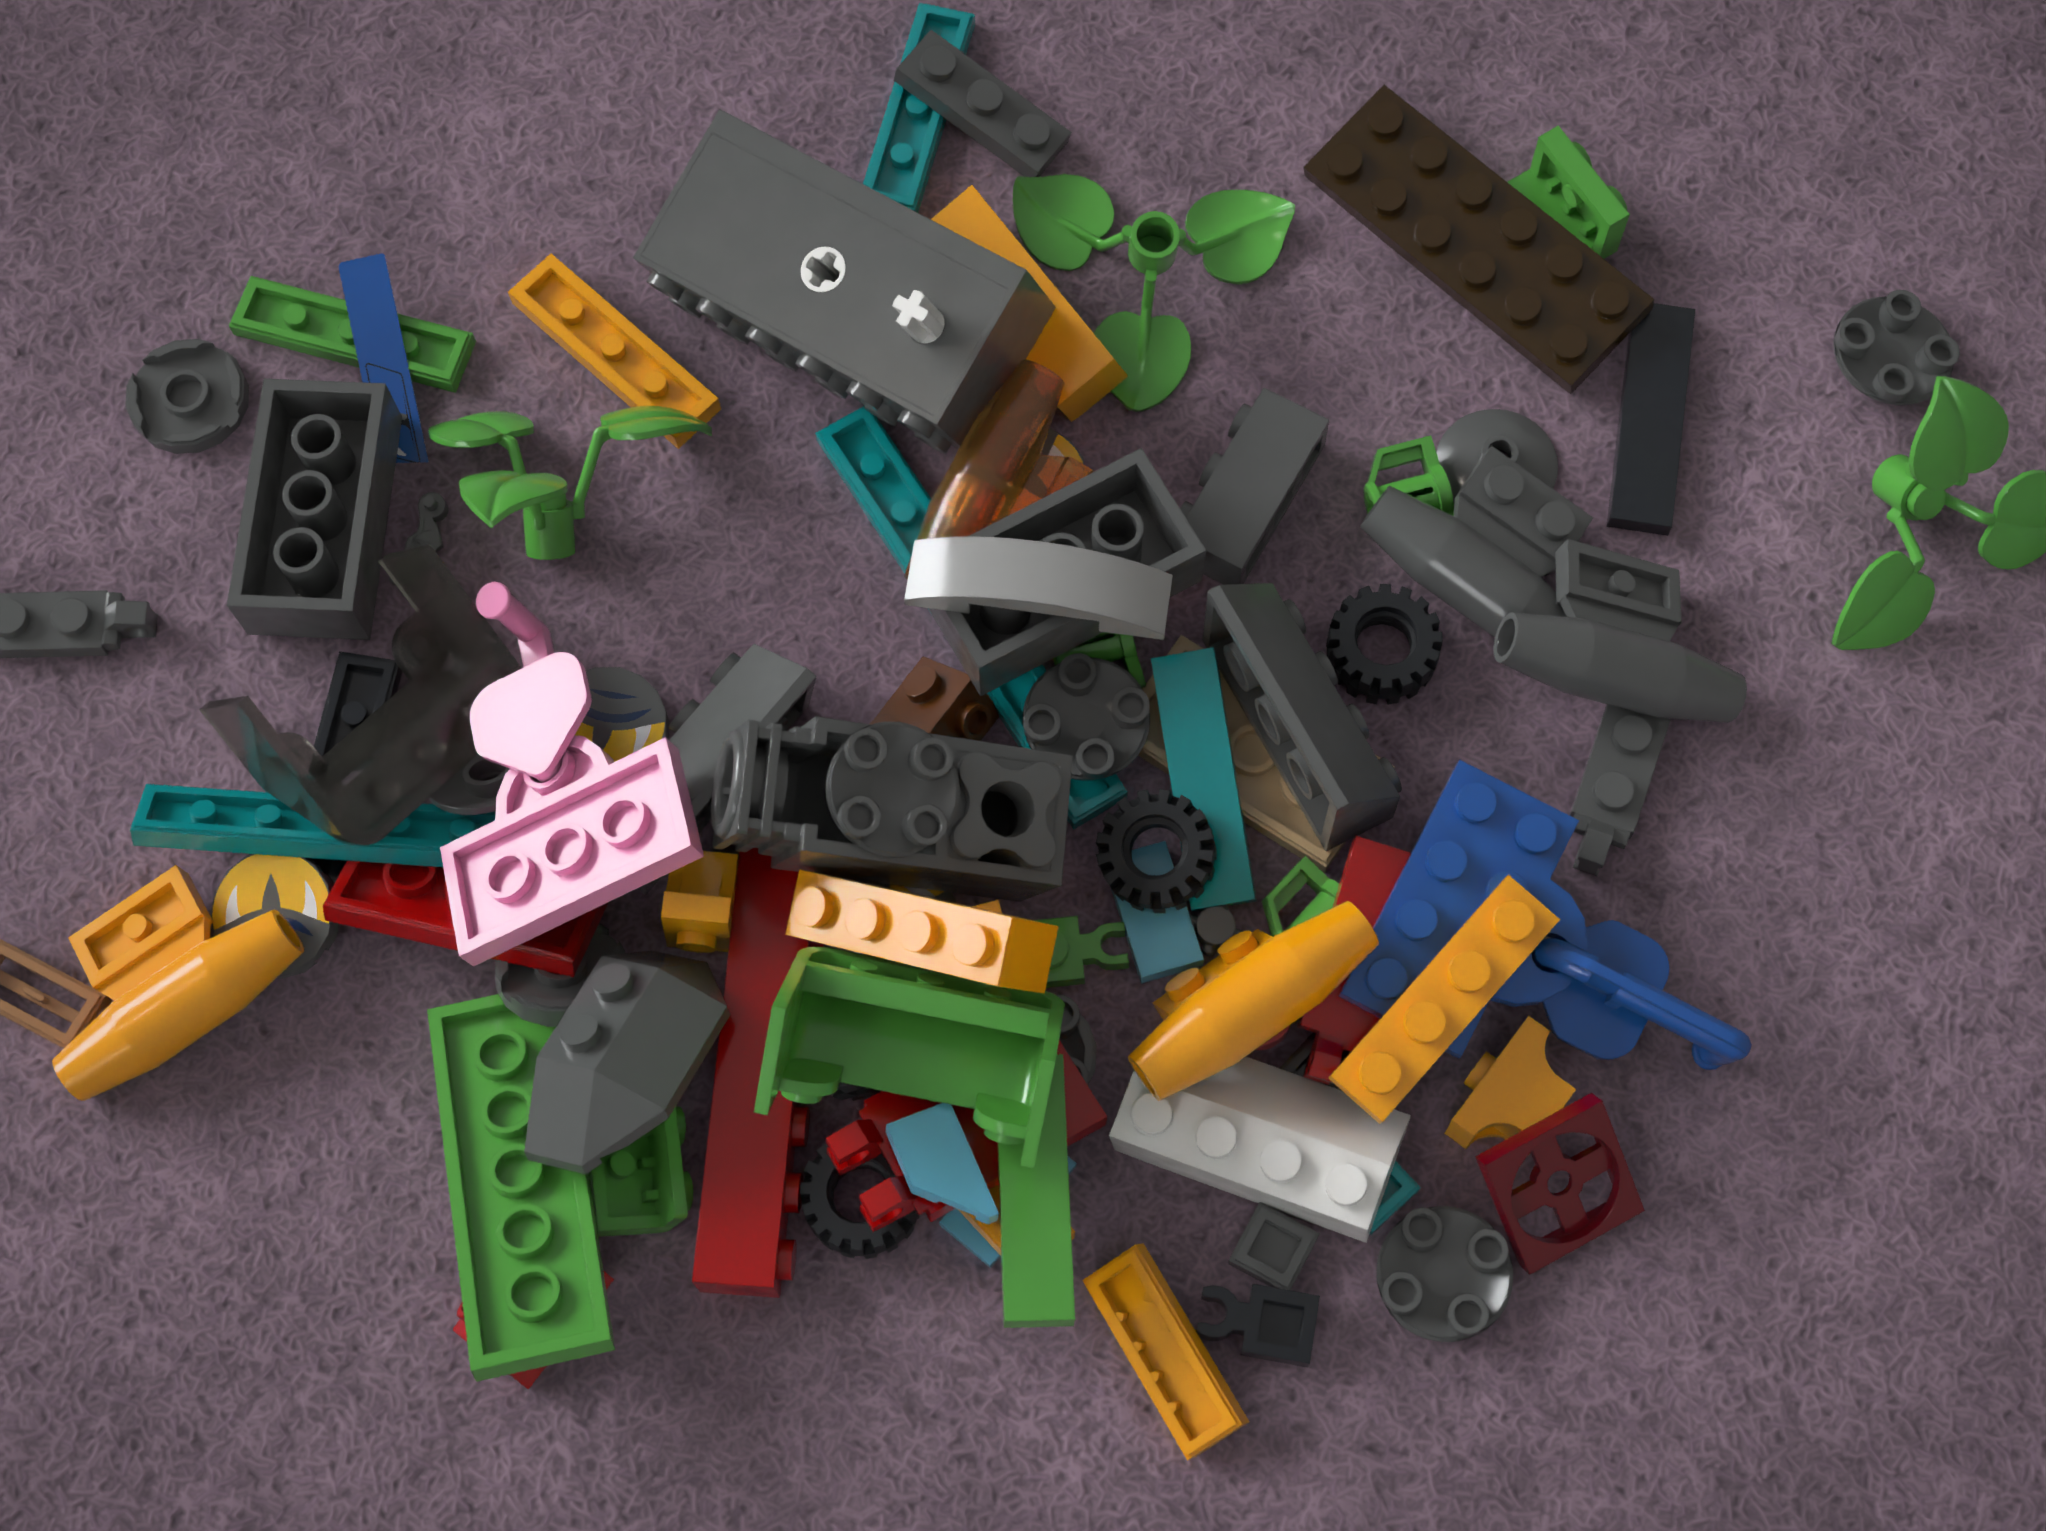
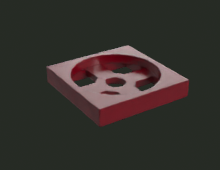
(1577, 1227)

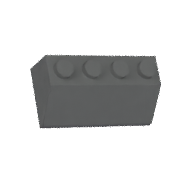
(747, 687)
(1299, 712)

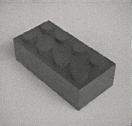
(315, 509)
(1110, 511)

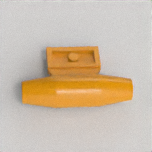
(165, 980)
(1248, 997)

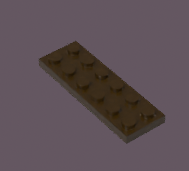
(1479, 239)

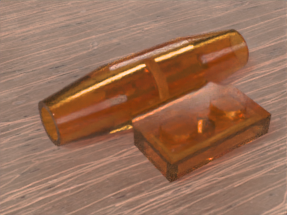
(1001, 459)

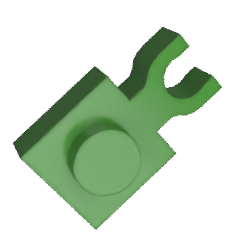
(1076, 949)

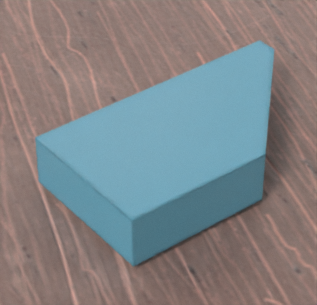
(940, 1161)

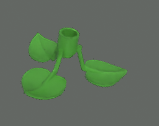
(1231, 228)
(1956, 437)
(543, 495)

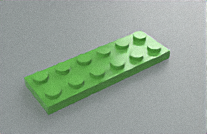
(518, 1225)

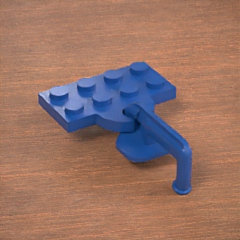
(1592, 980)

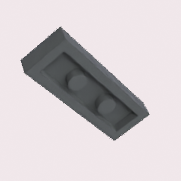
(982, 105)

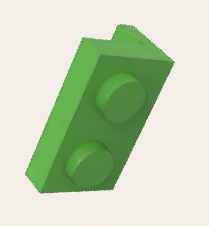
(1573, 193)
(644, 1183)

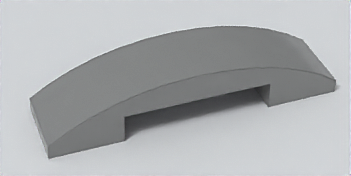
(1039, 579)

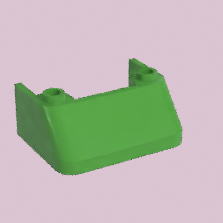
(915, 1037)

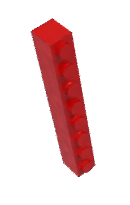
(751, 1154)

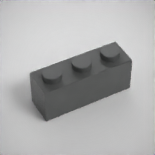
(1253, 483)

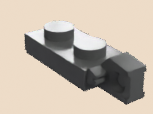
(70, 623)
(1615, 783)

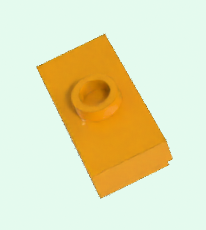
(701, 903)
(1510, 1089)

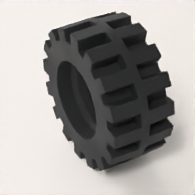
(1389, 609)
(831, 1227)

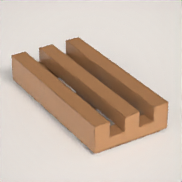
(80, 1019)

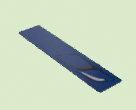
(381, 345)

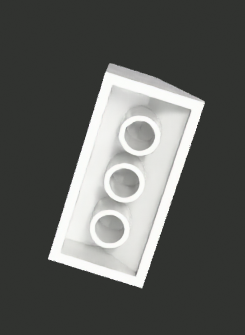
(1268, 1142)

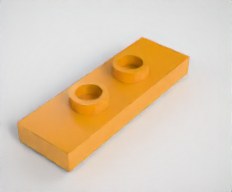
(1165, 1351)

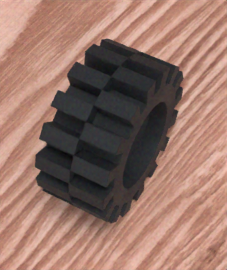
(1149, 812)

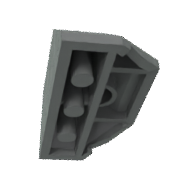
(621, 1056)

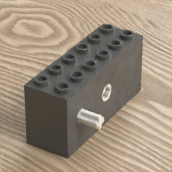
(842, 282)

